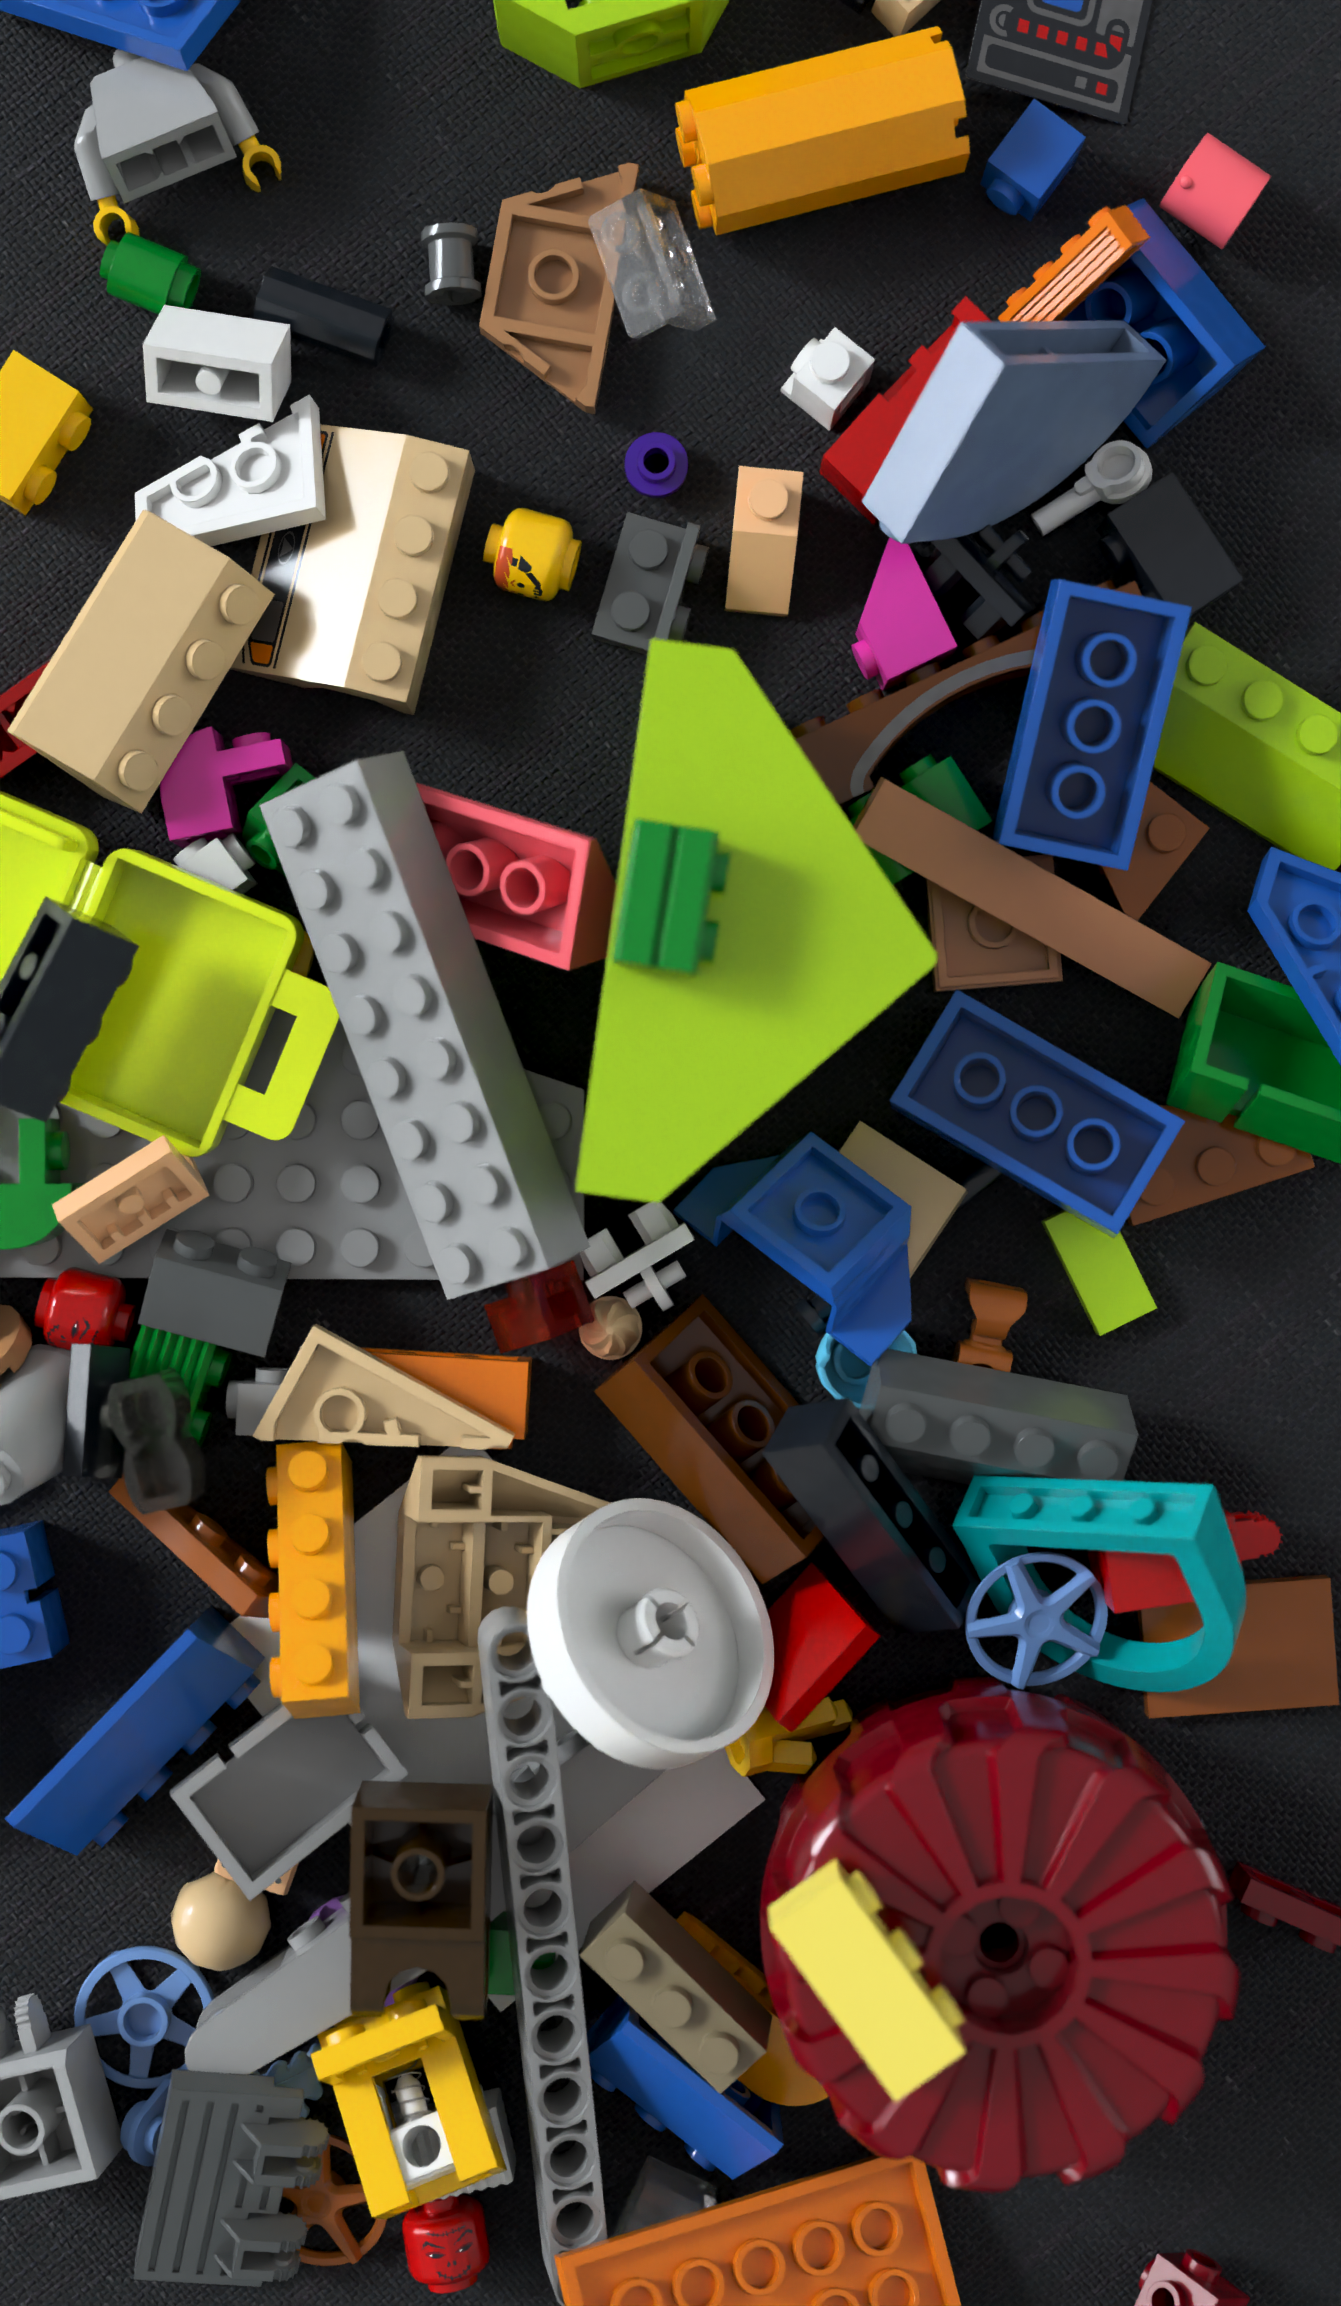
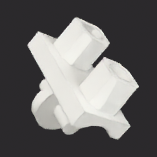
(661, 1238)

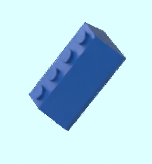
(140, 1735)

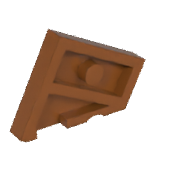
(1161, 845)

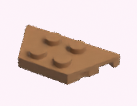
(548, 285)

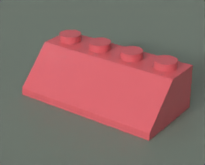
(525, 880)

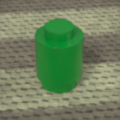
(149, 274)

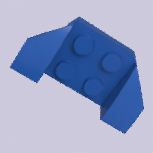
(825, 1228)

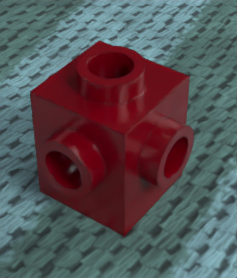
(1187, 2281)

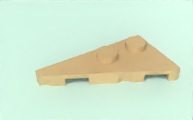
(352, 1396)

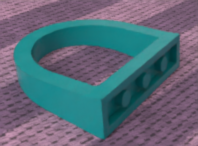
(1125, 1516)

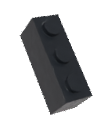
(56, 1003)

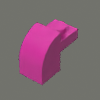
(200, 782)

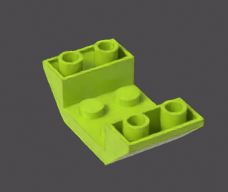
(605, 36)

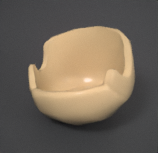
(218, 1923)

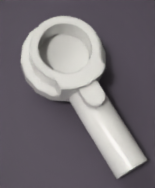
(1113, 476)

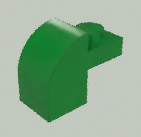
(27, 1206)

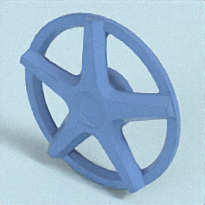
(1037, 1619)
(145, 2013)

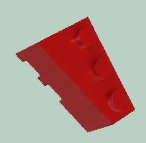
(865, 444)

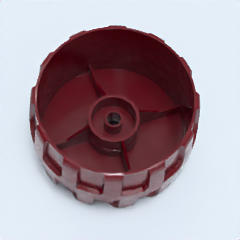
(1117, 1953)

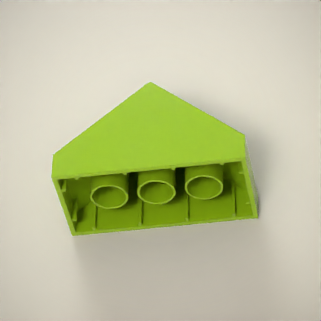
(802, 944)

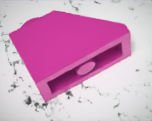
(900, 621)

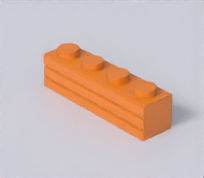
(1081, 268)

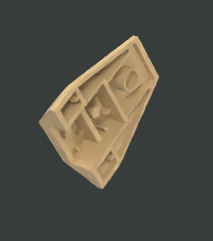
(462, 1550)

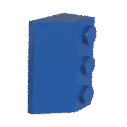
(1181, 317)
(719, 2130)

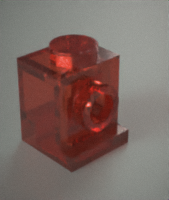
(539, 1308)

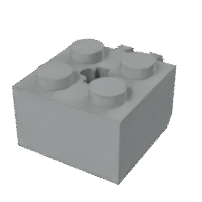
(53, 2105)

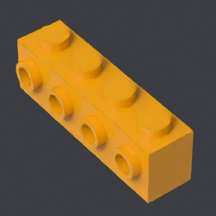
(316, 1580)

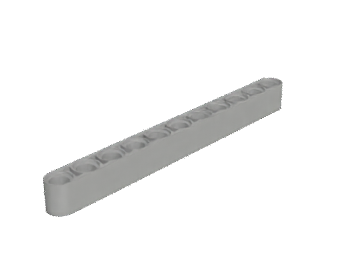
(537, 1931)

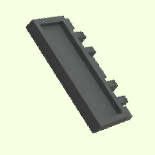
(221, 2178)

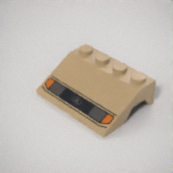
(370, 580)

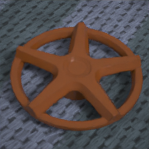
(324, 2205)

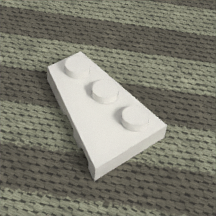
(251, 489)

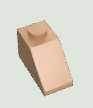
(764, 541)

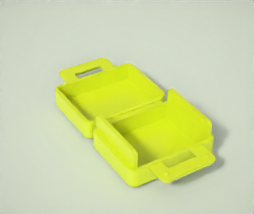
(197, 989)

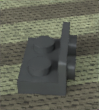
(649, 583)

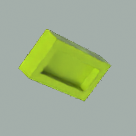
(1099, 1272)

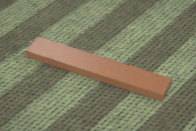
(1029, 897)

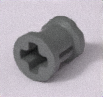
(451, 263)

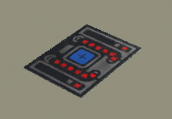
(1062, 51)

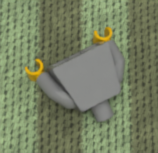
(157, 129)

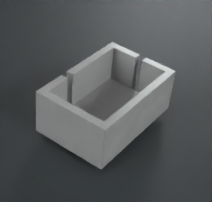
(282, 1791)

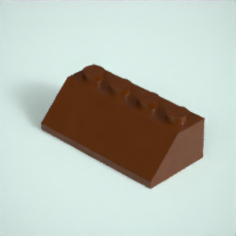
(705, 1418)

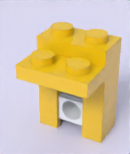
(373, 2050)

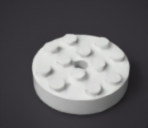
(662, 1582)

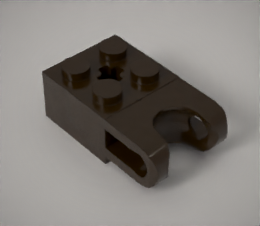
(416, 1912)

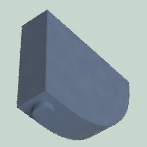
(1007, 422)

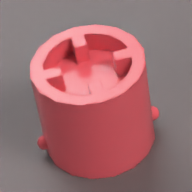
(1214, 191)

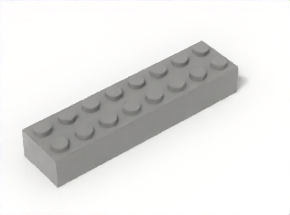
(424, 1024)

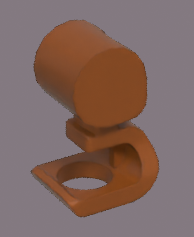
(995, 1310)

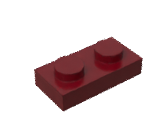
(1271, 1899)

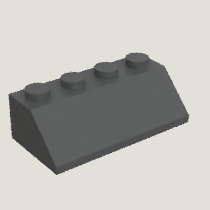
(983, 1421)

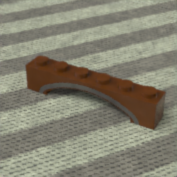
(853, 745)

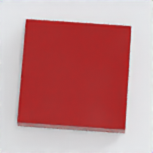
(815, 1645)

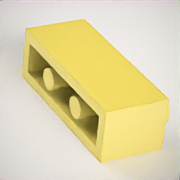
(868, 1978)

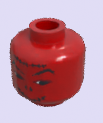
(84, 1309)
(446, 2243)

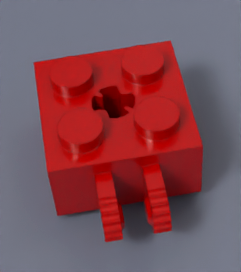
(1156, 1580)

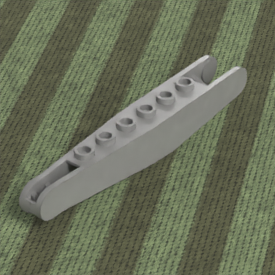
(309, 1980)

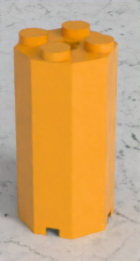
(823, 131)

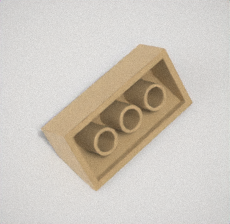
(141, 662)

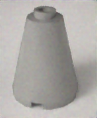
(33, 1421)

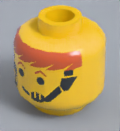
(533, 554)

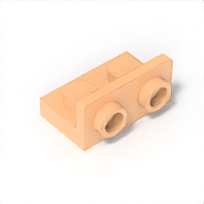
(131, 1199)

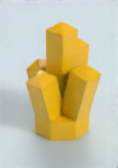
(775, 1749)

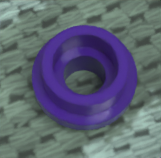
(656, 484)

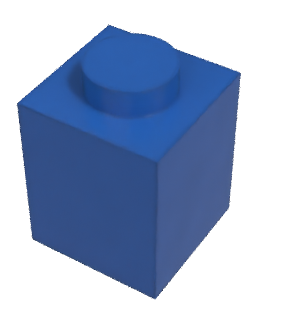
(1031, 161)

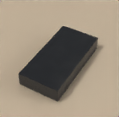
(90, 1441)

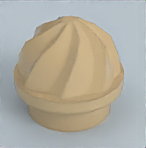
(615, 1328)

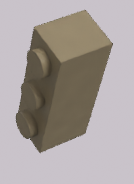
(677, 1987)

